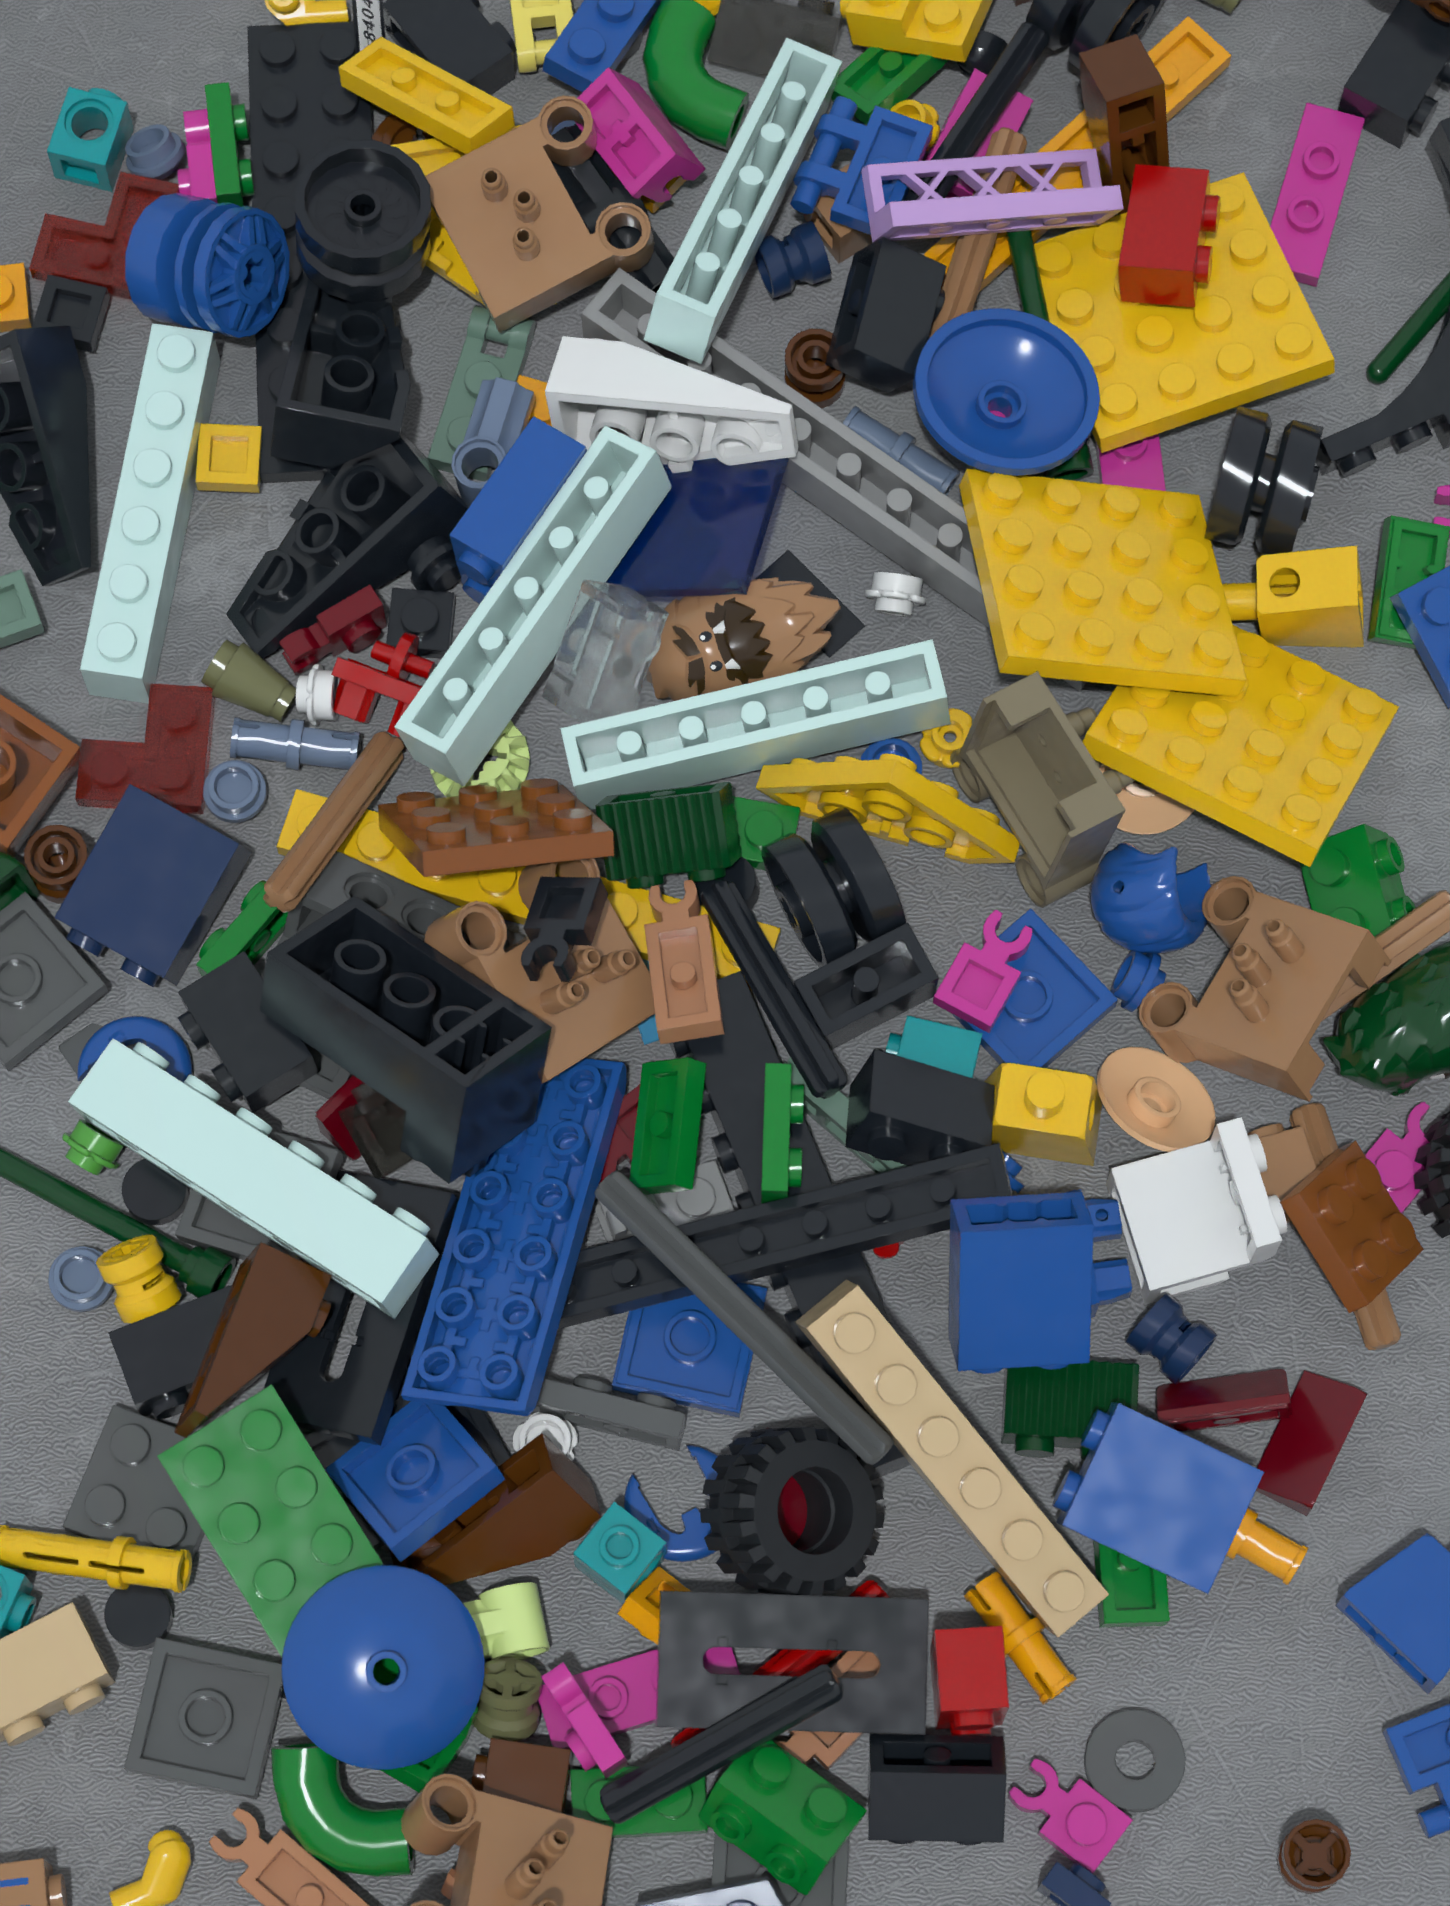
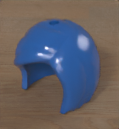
(1146, 902)

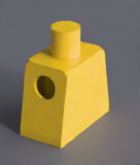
(1304, 598)
(1045, 1113)

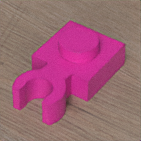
(199, 176)
(981, 979)
(1397, 1158)
(590, 1739)
(1079, 1822)

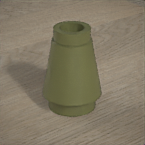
(248, 681)

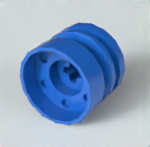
(207, 265)

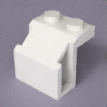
(1197, 1212)

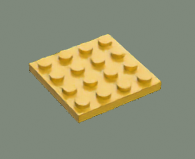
(1181, 362)
(1101, 583)
(1258, 762)

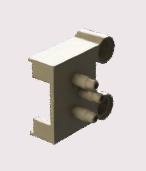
(1043, 784)

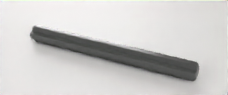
(744, 1318)

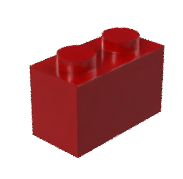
(1166, 235)
(969, 1680)

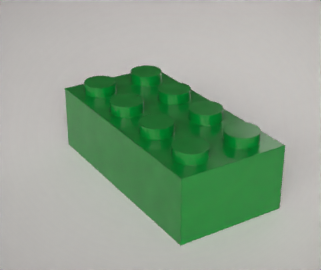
(267, 1508)

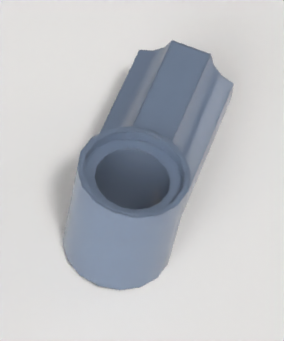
(494, 426)

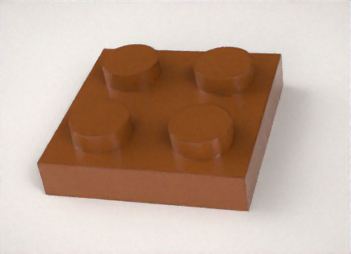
(1352, 1226)

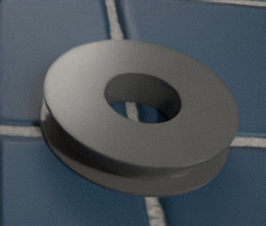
(1141, 1728)

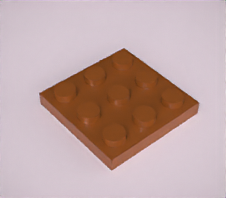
(494, 828)

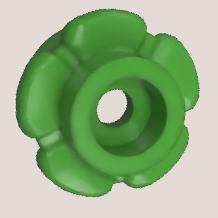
(92, 1148)

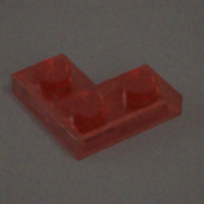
(96, 251)
(166, 766)

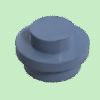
(154, 152)
(234, 791)
(77, 1281)

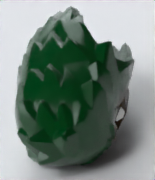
(1398, 1027)

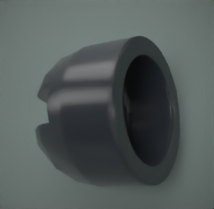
(983, 53)

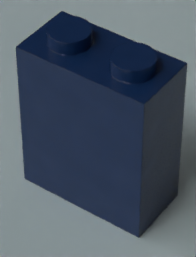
(151, 887)

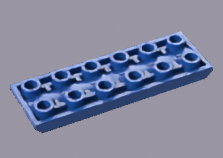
(517, 1250)

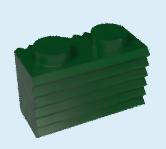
(671, 833)
(1056, 1405)

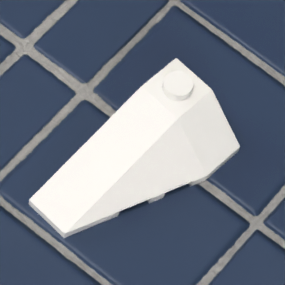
(664, 406)

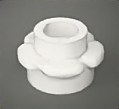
(895, 593)
(317, 695)
(558, 1431)

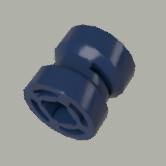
(795, 258)
(1171, 1338)

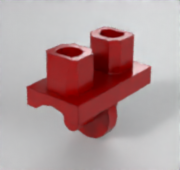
(363, 683)

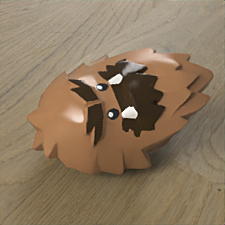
(739, 638)

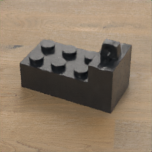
(413, 1031)

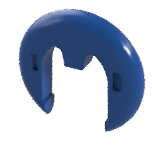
(144, 1030)
(691, 1543)

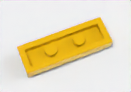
(426, 96)

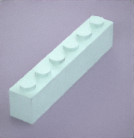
(742, 201)
(150, 514)
(530, 604)
(758, 724)
(254, 1176)

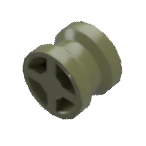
(509, 1700)

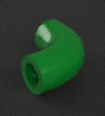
(681, 82)
(329, 1822)

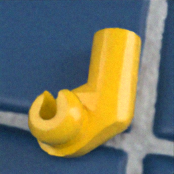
(308, 11)
(162, 1875)

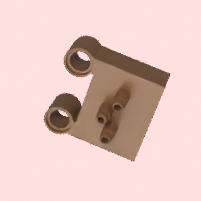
(520, 223)
(1268, 990)
(599, 1002)
(508, 1848)

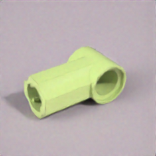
(510, 1621)

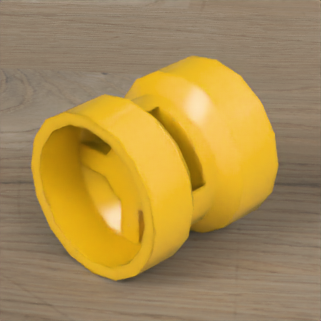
(138, 1278)

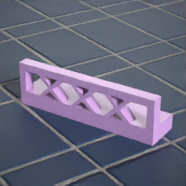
(988, 209)

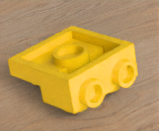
(916, 26)

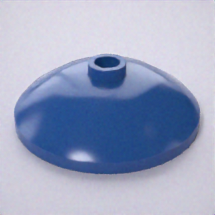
(1009, 366)
(374, 1617)

